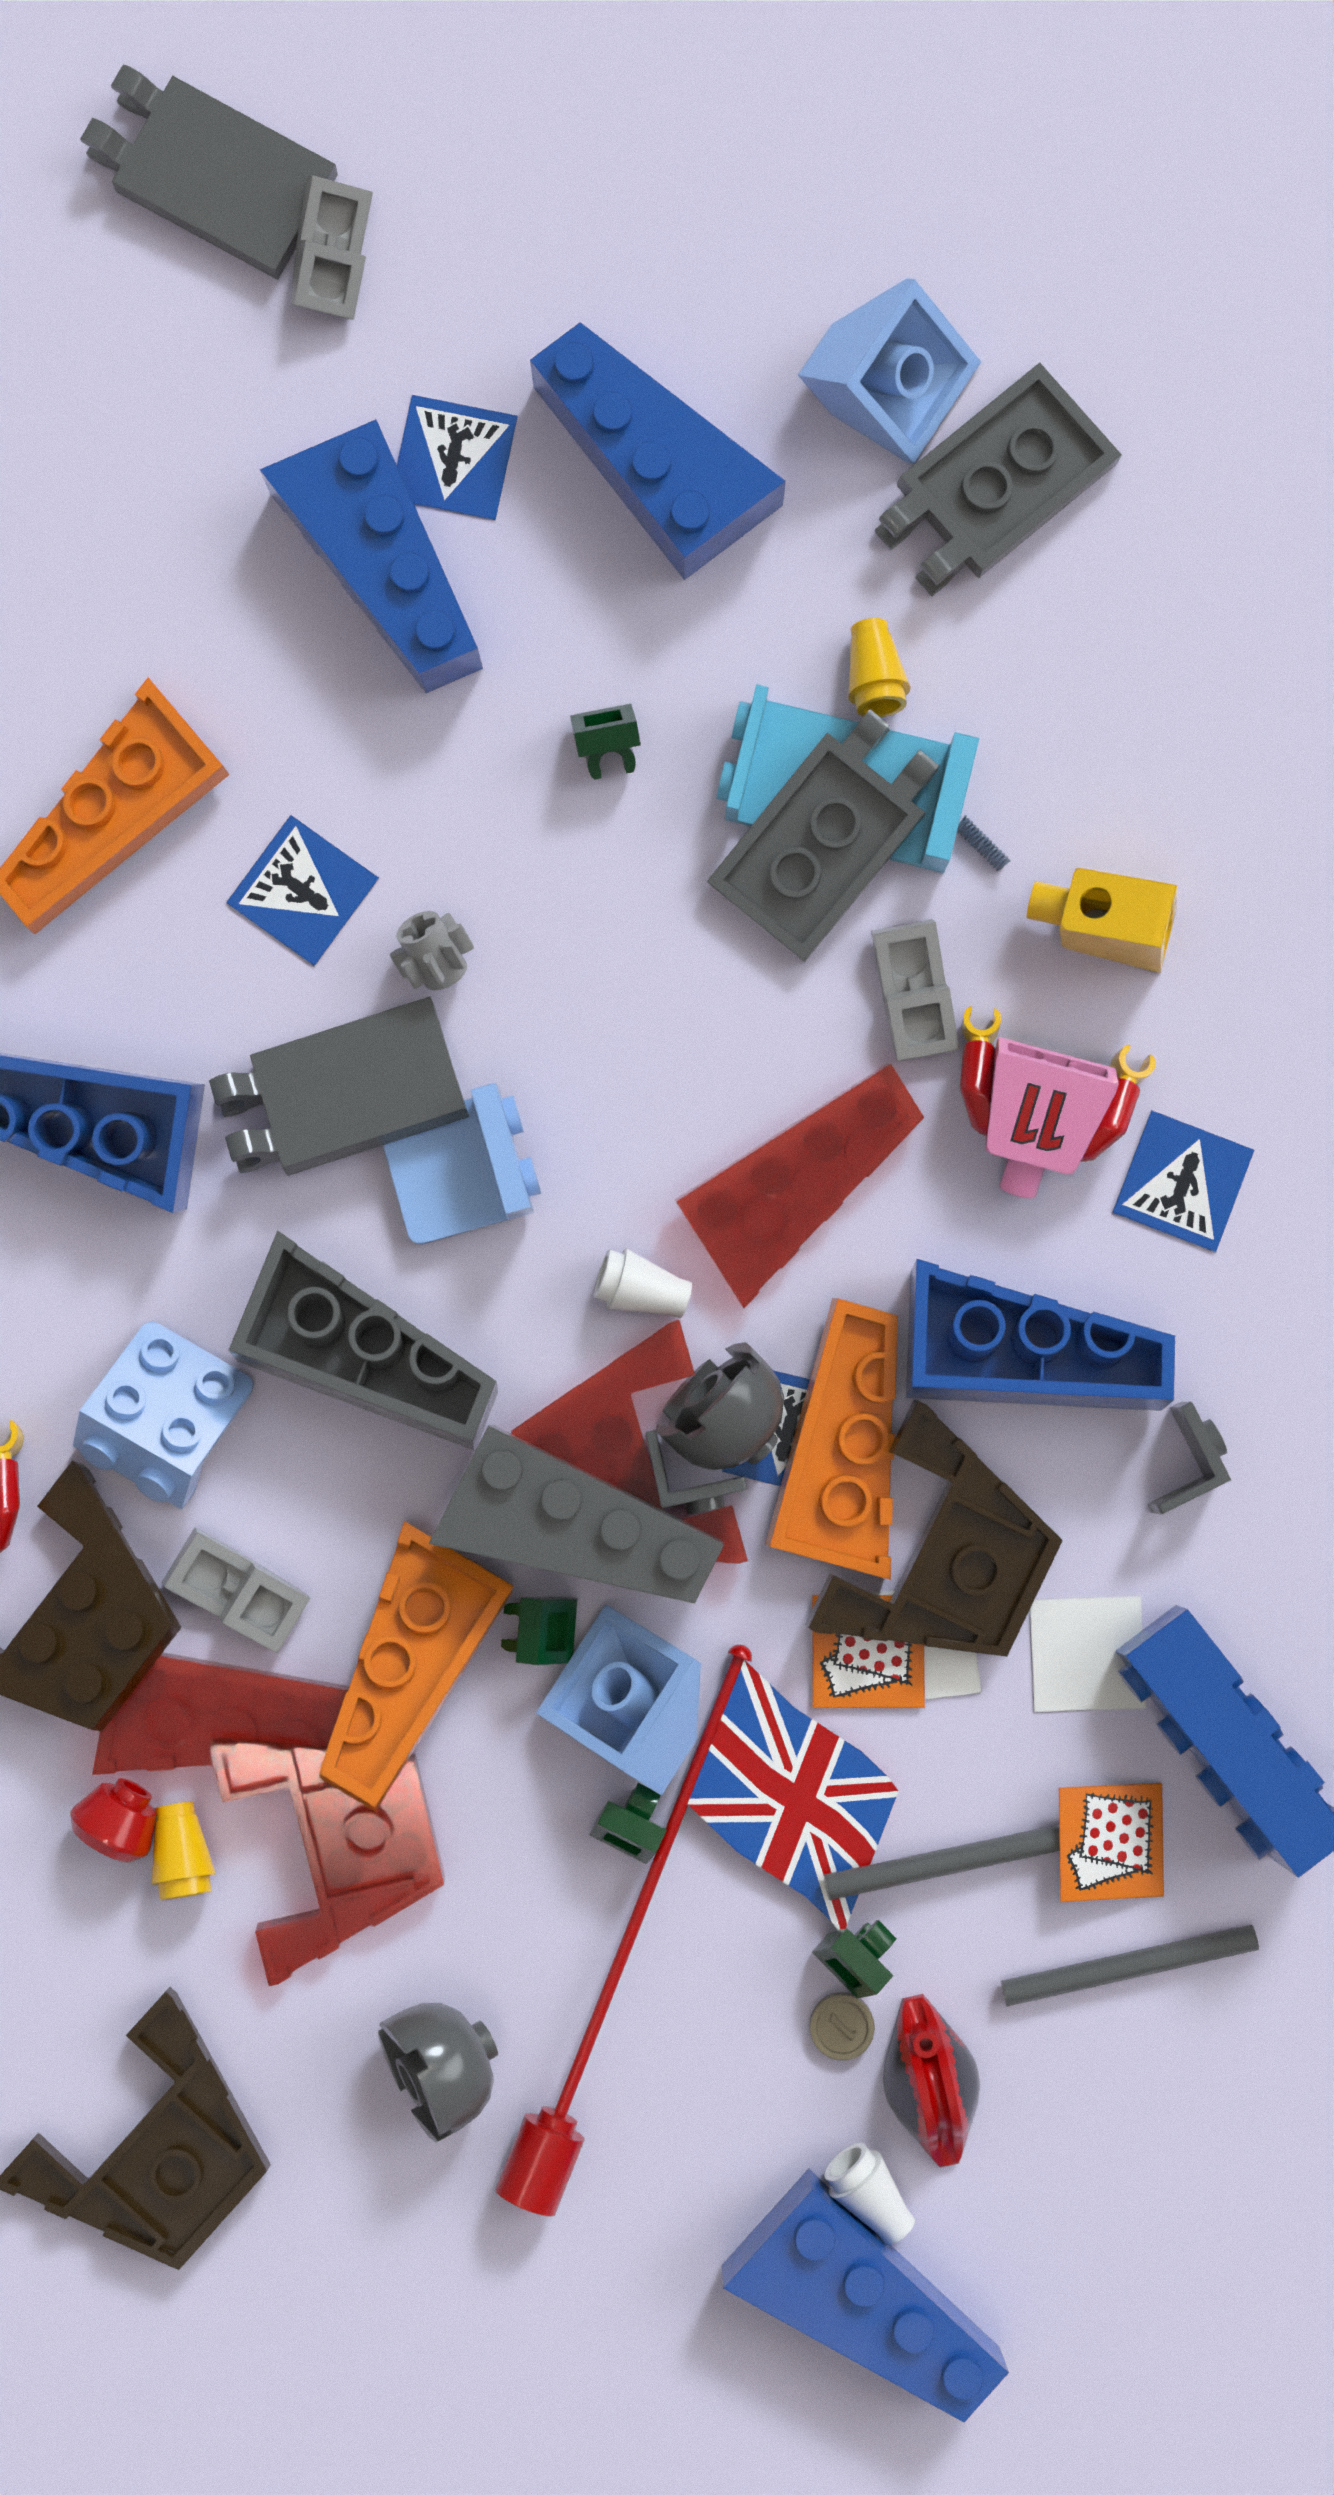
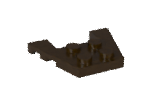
(971, 1566)
(96, 1624)
(175, 2168)

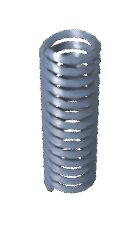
(985, 843)

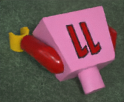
(1043, 1104)

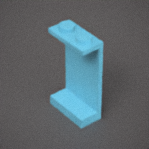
(782, 736)

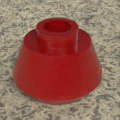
(116, 1820)

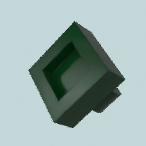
(604, 732)
(544, 1630)
(629, 1827)
(855, 1957)

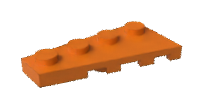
(123, 798)
(839, 1465)
(417, 1647)

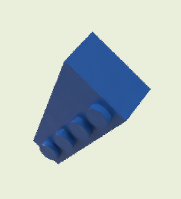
(659, 455)
(369, 534)
(105, 1124)
(1027, 1349)
(1231, 1740)
(863, 2299)

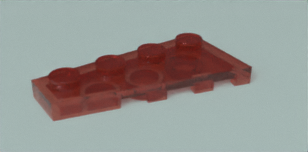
(785, 1188)
(197, 1700)

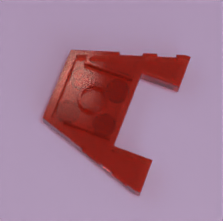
(601, 1433)
(358, 1858)

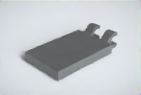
(209, 169)
(999, 478)
(823, 838)
(344, 1090)

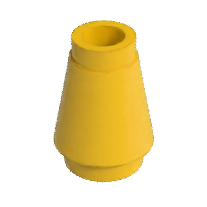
(876, 670)
(180, 1853)

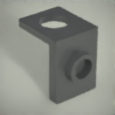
(1206, 1448)
(696, 1498)

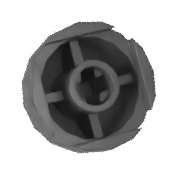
(725, 1412)
(440, 2065)

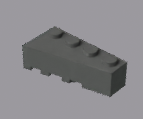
(347, 1345)
(558, 1518)

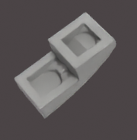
(330, 247)
(915, 990)
(236, 1590)

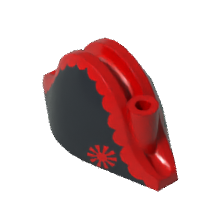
(931, 2080)

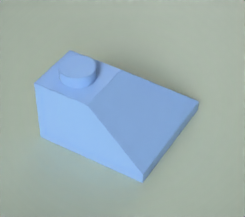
(892, 369)
(628, 1699)

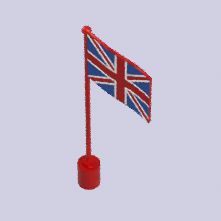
(779, 1797)

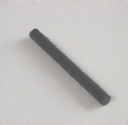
(942, 1862)
(1129, 1965)

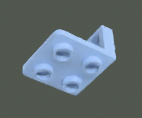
(464, 1171)
(160, 1413)

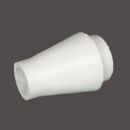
(640, 1286)
(868, 2191)

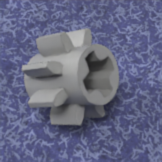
(431, 950)

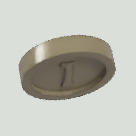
(842, 2026)

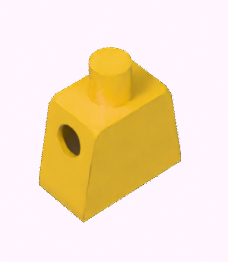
(1135, 920)

